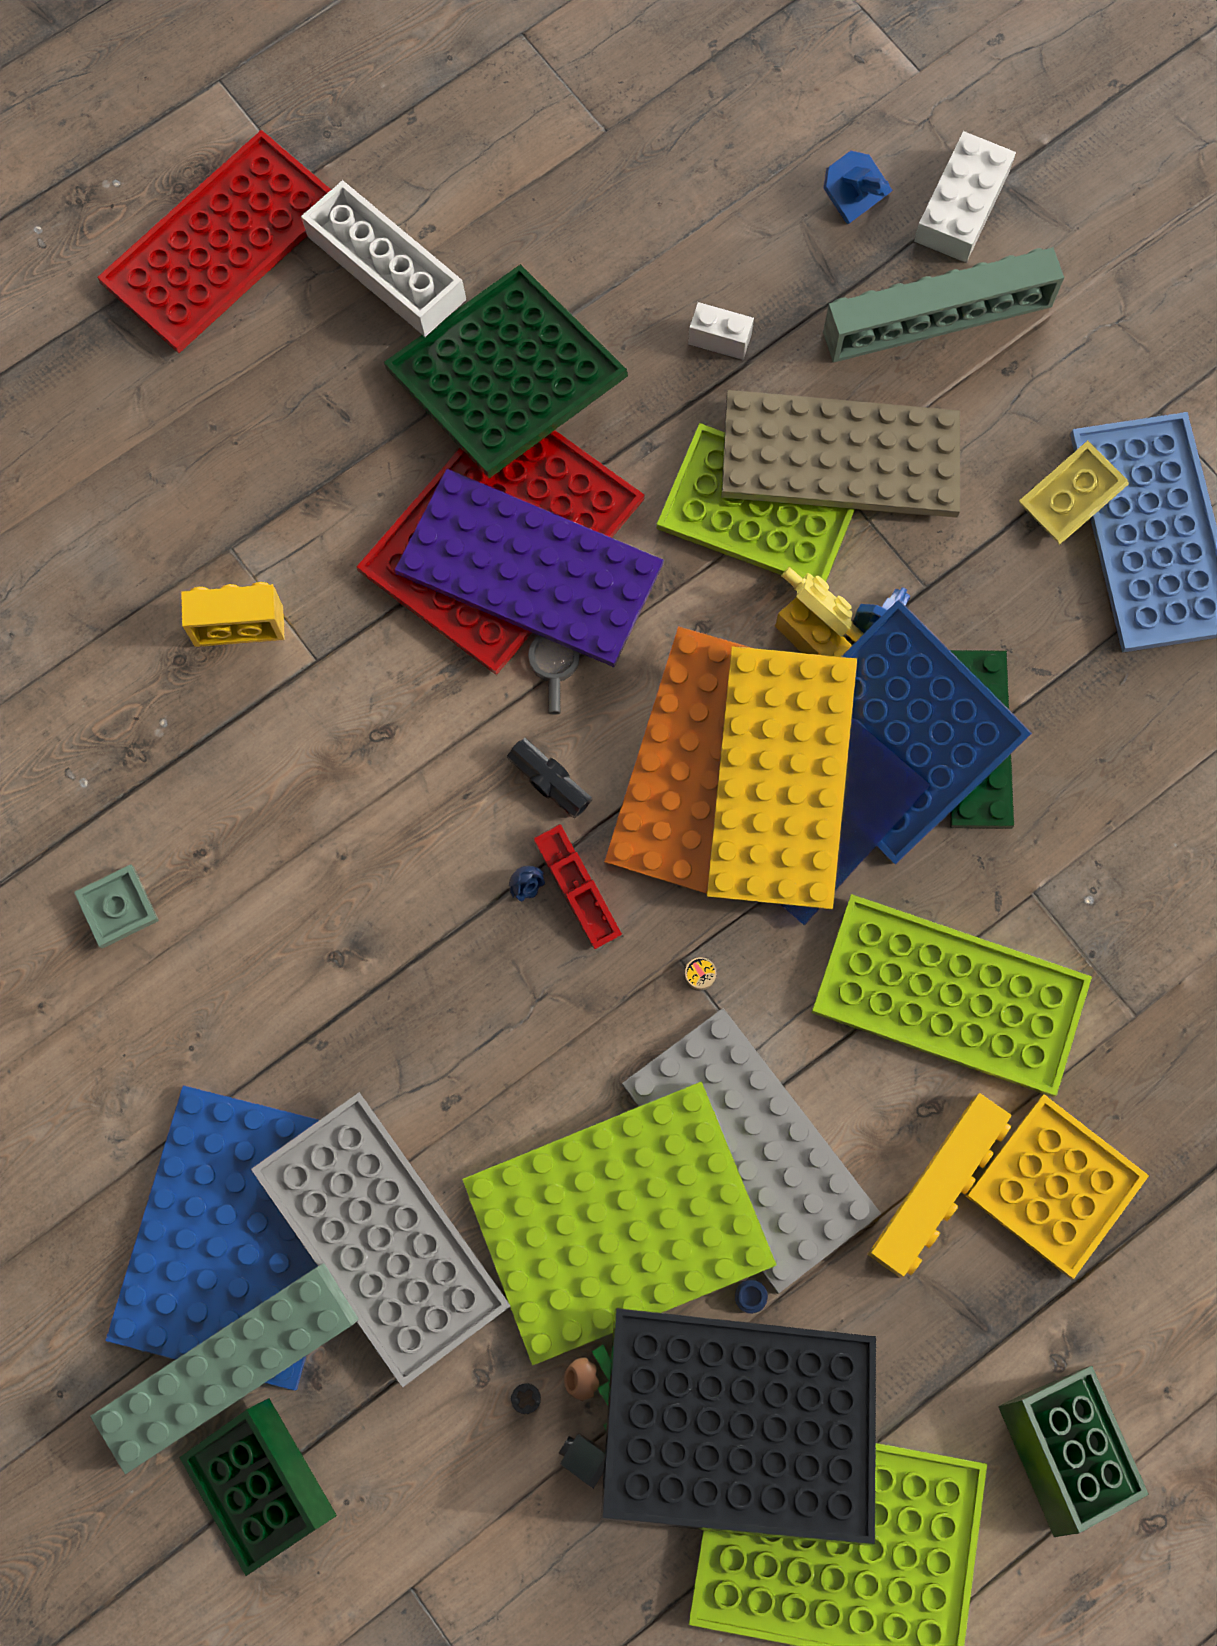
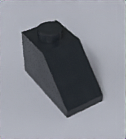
(583, 1459)

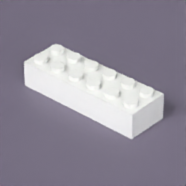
(384, 258)

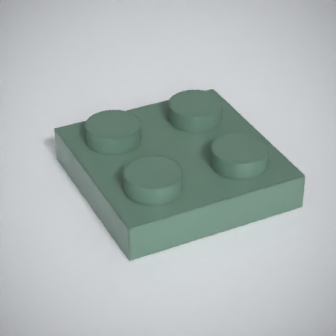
(116, 906)

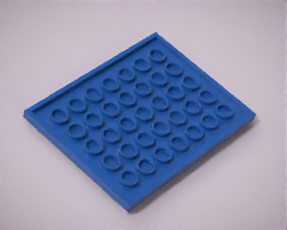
(210, 1230)

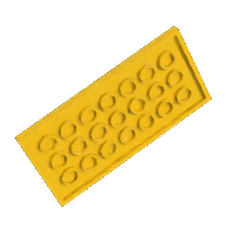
(782, 777)

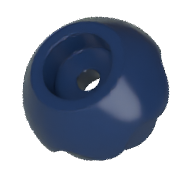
(526, 882)

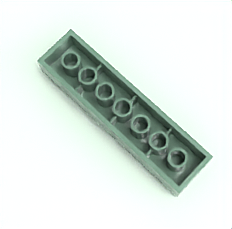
(942, 304)
(224, 1368)

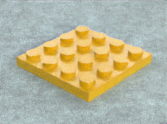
(1057, 1186)

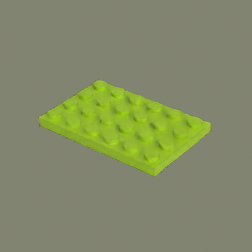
(749, 530)

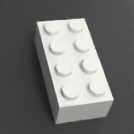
(964, 196)

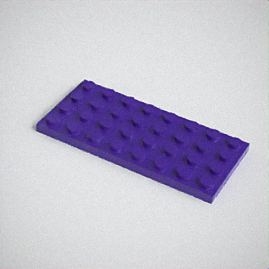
(529, 567)

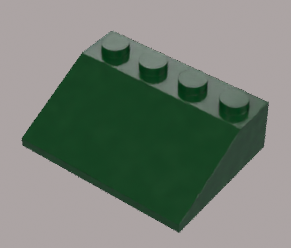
(1073, 1452)
(257, 1486)

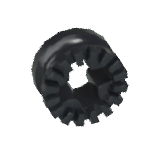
(516, 1400)

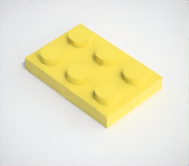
(1073, 492)

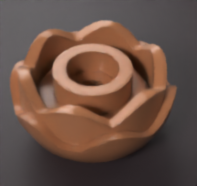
(581, 1379)

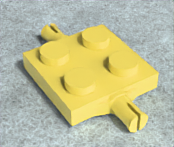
(832, 610)

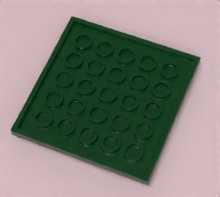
(505, 370)

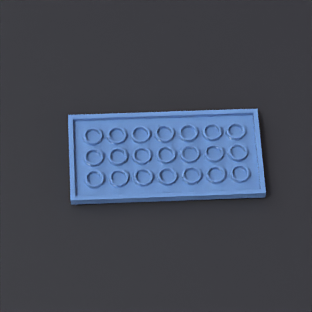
(1156, 533)

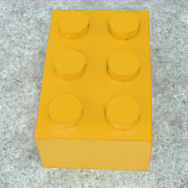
(232, 614)

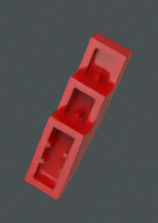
(577, 886)

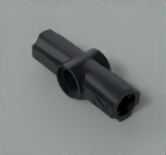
(549, 778)

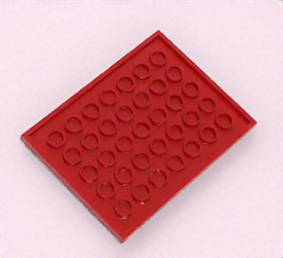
(548, 475)

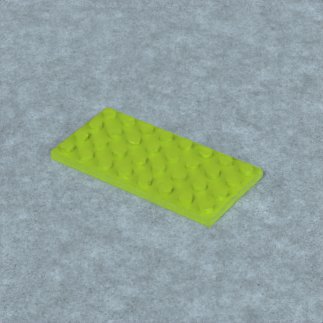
(952, 995)

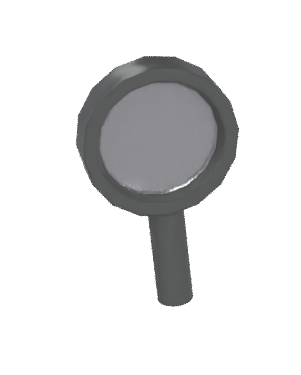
(552, 664)

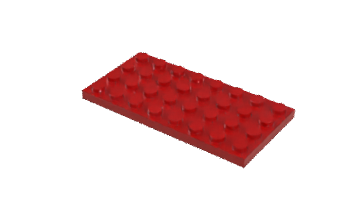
(216, 242)

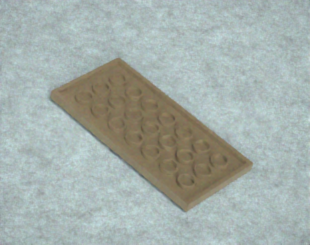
(841, 454)

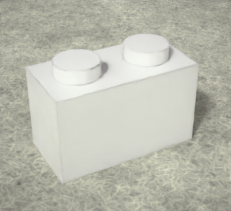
(720, 331)

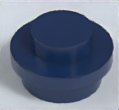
(751, 1296)

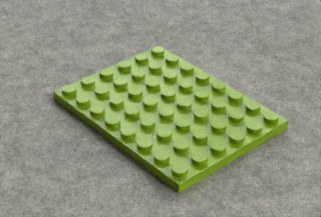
(618, 1219)
(821, 1593)

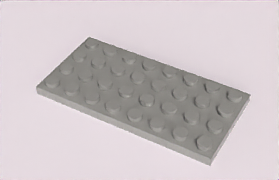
(788, 1169)
(381, 1238)

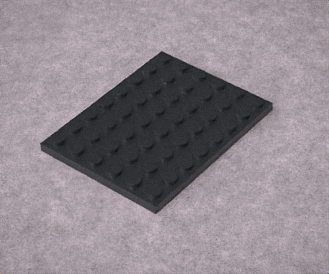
(741, 1428)

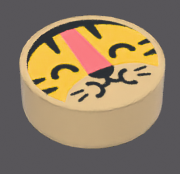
(700, 973)

